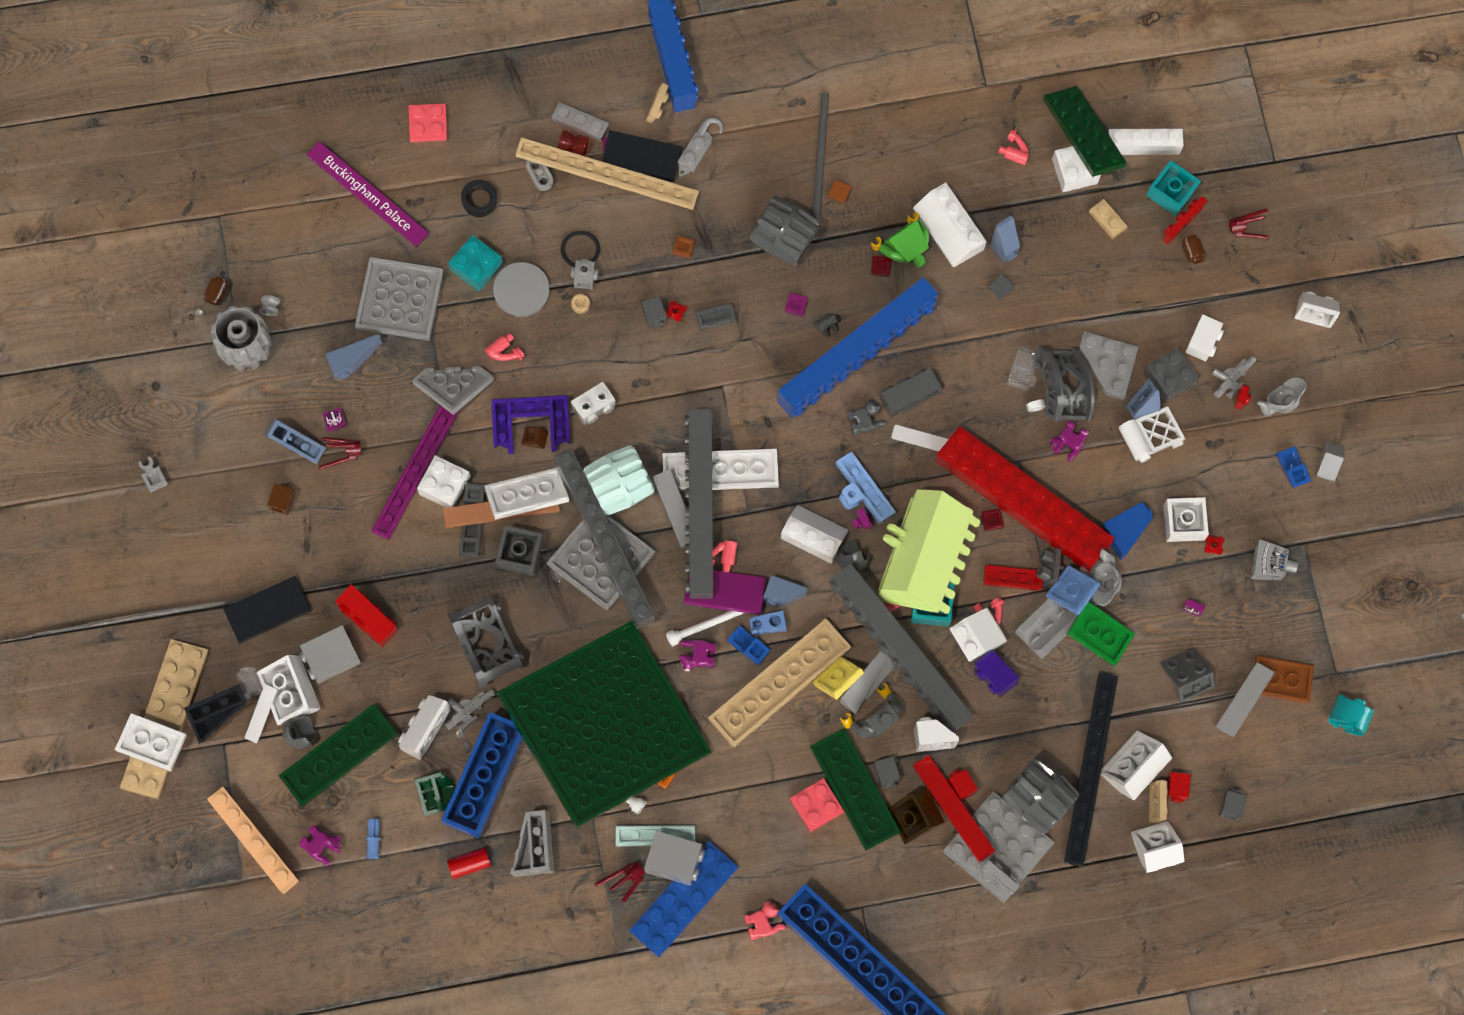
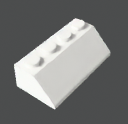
(950, 225)

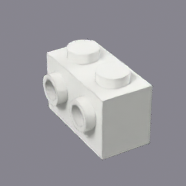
(1204, 338)
(593, 404)

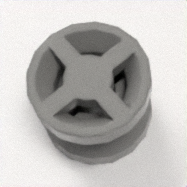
(269, 305)

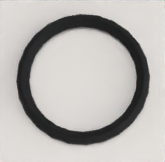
(579, 233)

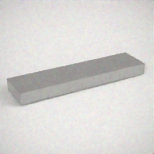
(673, 504)
(1245, 700)

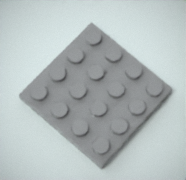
(399, 298)
(583, 567)
(1015, 843)

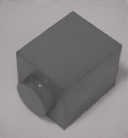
(654, 312)
(887, 772)
(1233, 805)

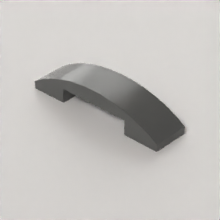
(471, 534)

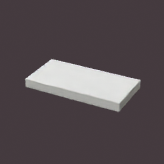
(526, 493)

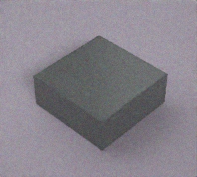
(1001, 287)

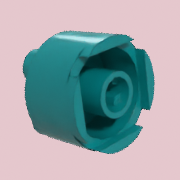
(1351, 715)

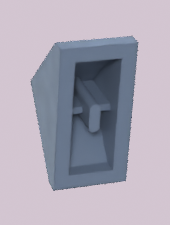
(1145, 400)

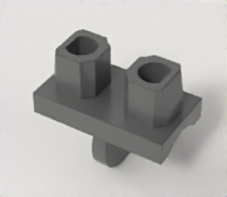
(1052, 566)

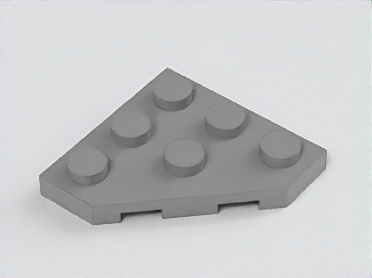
(1109, 362)
(453, 386)

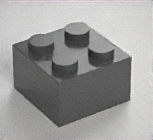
(1171, 375)
(519, 550)

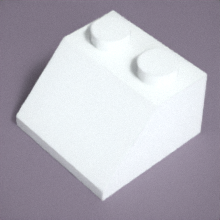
(1317, 309)
(978, 635)
(933, 735)
(1158, 846)

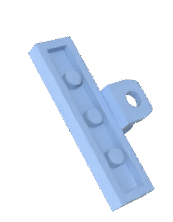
(862, 489)

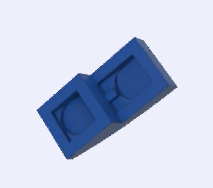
(1292, 467)
(748, 645)

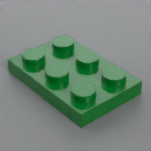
(1100, 634)

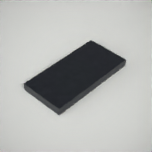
(642, 155)
(266, 609)

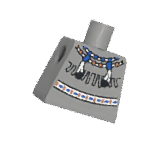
(1271, 562)

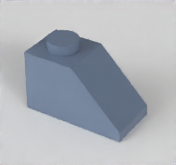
(782, 592)

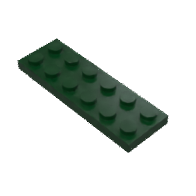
(1084, 131)
(338, 755)
(855, 789)

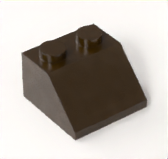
(916, 815)

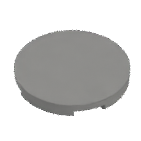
(521, 289)

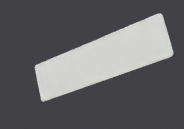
(918, 438)
(260, 713)

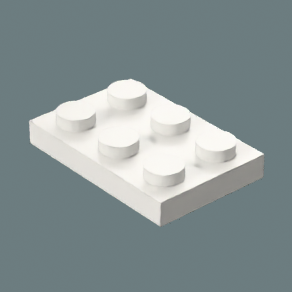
(150, 742)

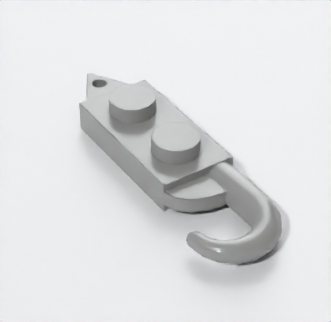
(697, 147)

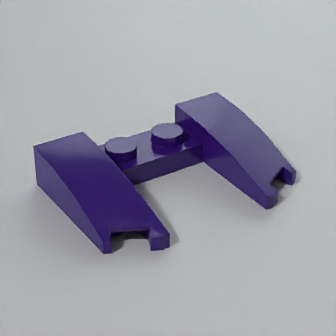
(505, 409)

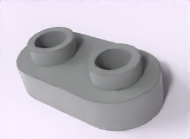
(539, 175)

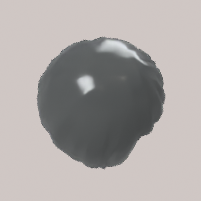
(851, 554)
(299, 732)

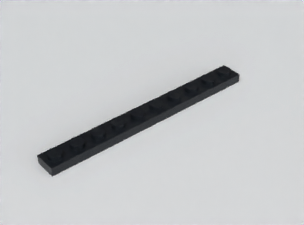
(1090, 769)

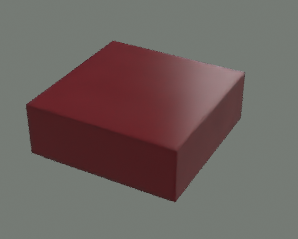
(880, 266)
(992, 520)

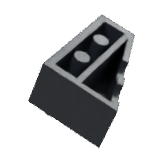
(213, 711)

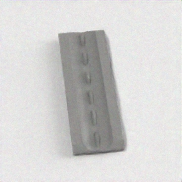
(1049, 624)

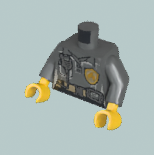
(878, 719)

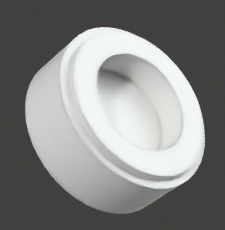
(1036, 405)

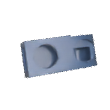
(768, 623)

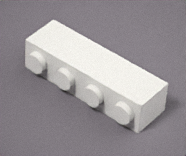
(1148, 141)

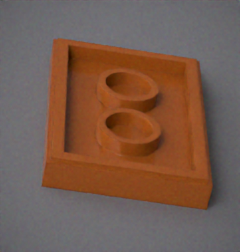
(1290, 680)

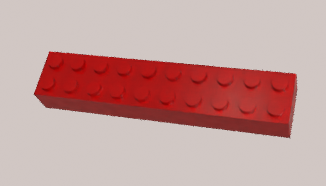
(1024, 499)

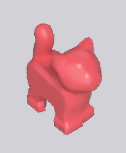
(760, 919)

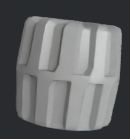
(241, 338)

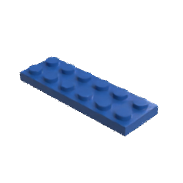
(682, 902)

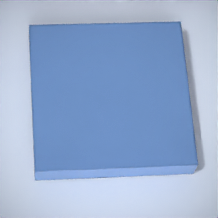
(1073, 590)

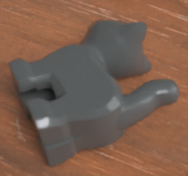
(863, 419)

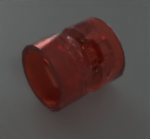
(572, 143)

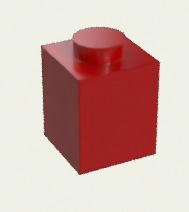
(962, 784)
(1178, 787)

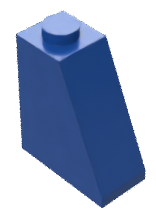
(1127, 528)

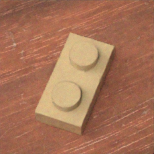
(655, 110)
(1108, 219)
(1158, 801)

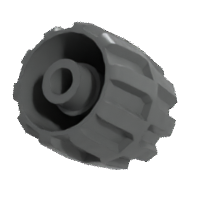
(784, 230)
(1040, 795)

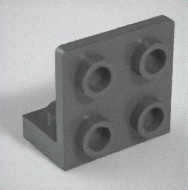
(1189, 674)

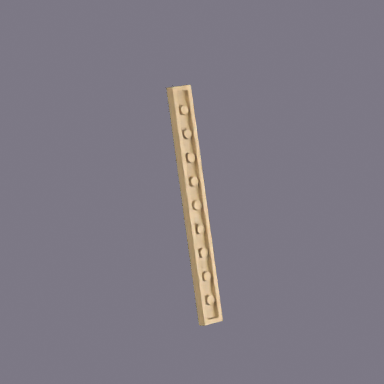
(607, 173)

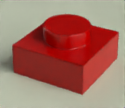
(1243, 397)

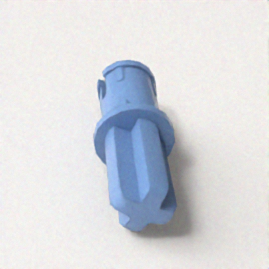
(373, 838)

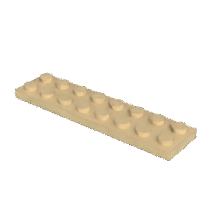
(779, 683)
(171, 693)

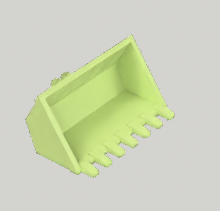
(926, 552)

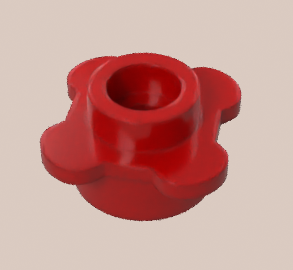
(680, 310)
(1209, 548)

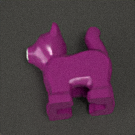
(1069, 439)
(699, 658)
(318, 843)

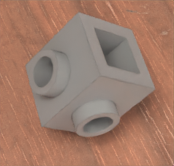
(584, 274)

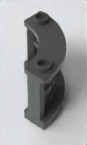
(1083, 396)
(462, 627)

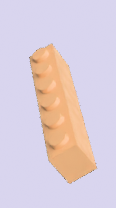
(253, 840)

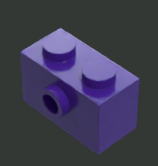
(995, 674)

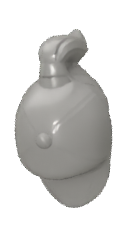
(1284, 397)
(1108, 577)

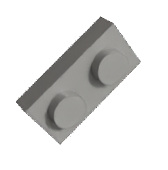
(1007, 882)

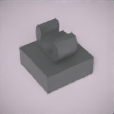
(825, 322)

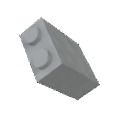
(329, 655)
(674, 858)

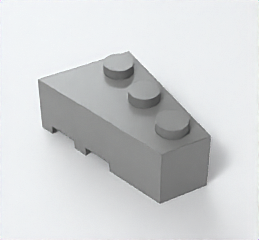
(535, 847)

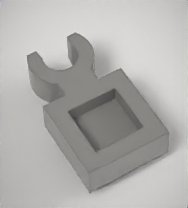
(153, 477)

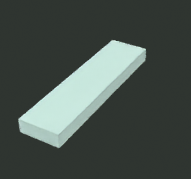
(643, 835)

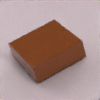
(839, 192)
(683, 247)

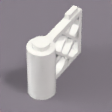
(1140, 443)

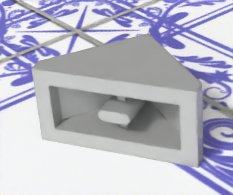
(1330, 461)

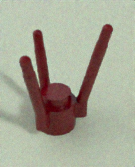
(1238, 224)
(352, 448)
(632, 873)

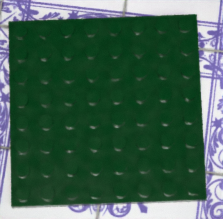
(603, 723)

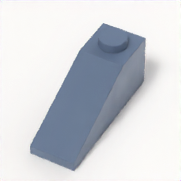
(1005, 240)
(351, 357)
(294, 441)

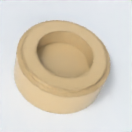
(580, 303)

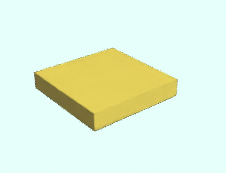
(838, 677)

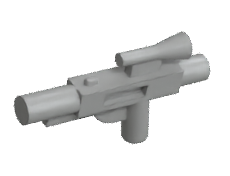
(1231, 376)
(466, 708)

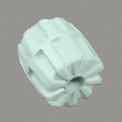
(619, 480)

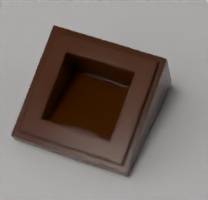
(535, 437)

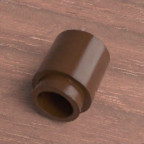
(1193, 249)
(216, 290)

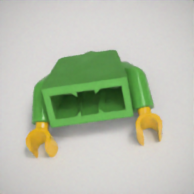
(906, 243)

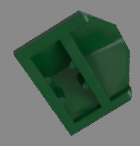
(434, 792)

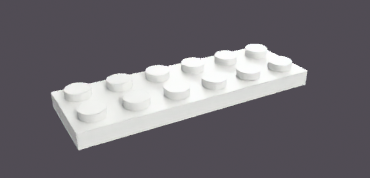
(730, 469)

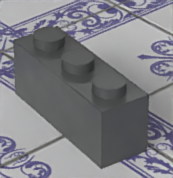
(910, 392)

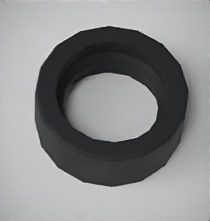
(477, 185)

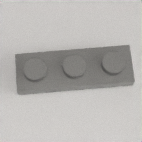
(580, 121)

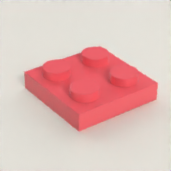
(427, 122)
(816, 805)

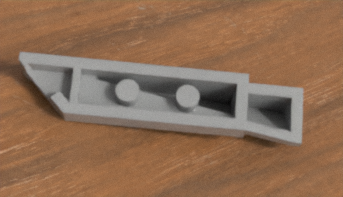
(868, 683)

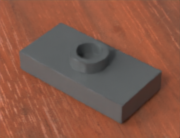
(715, 316)

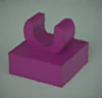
(864, 520)

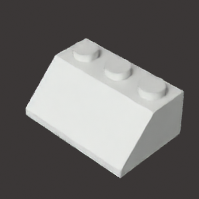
(814, 534)
(294, 690)
(424, 726)
(1136, 764)

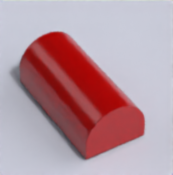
(468, 863)

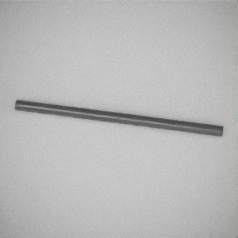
(820, 156)

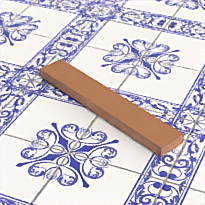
(482, 513)

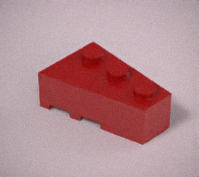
(366, 615)

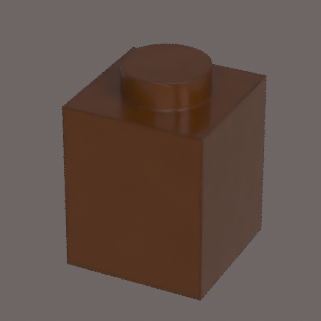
(281, 498)

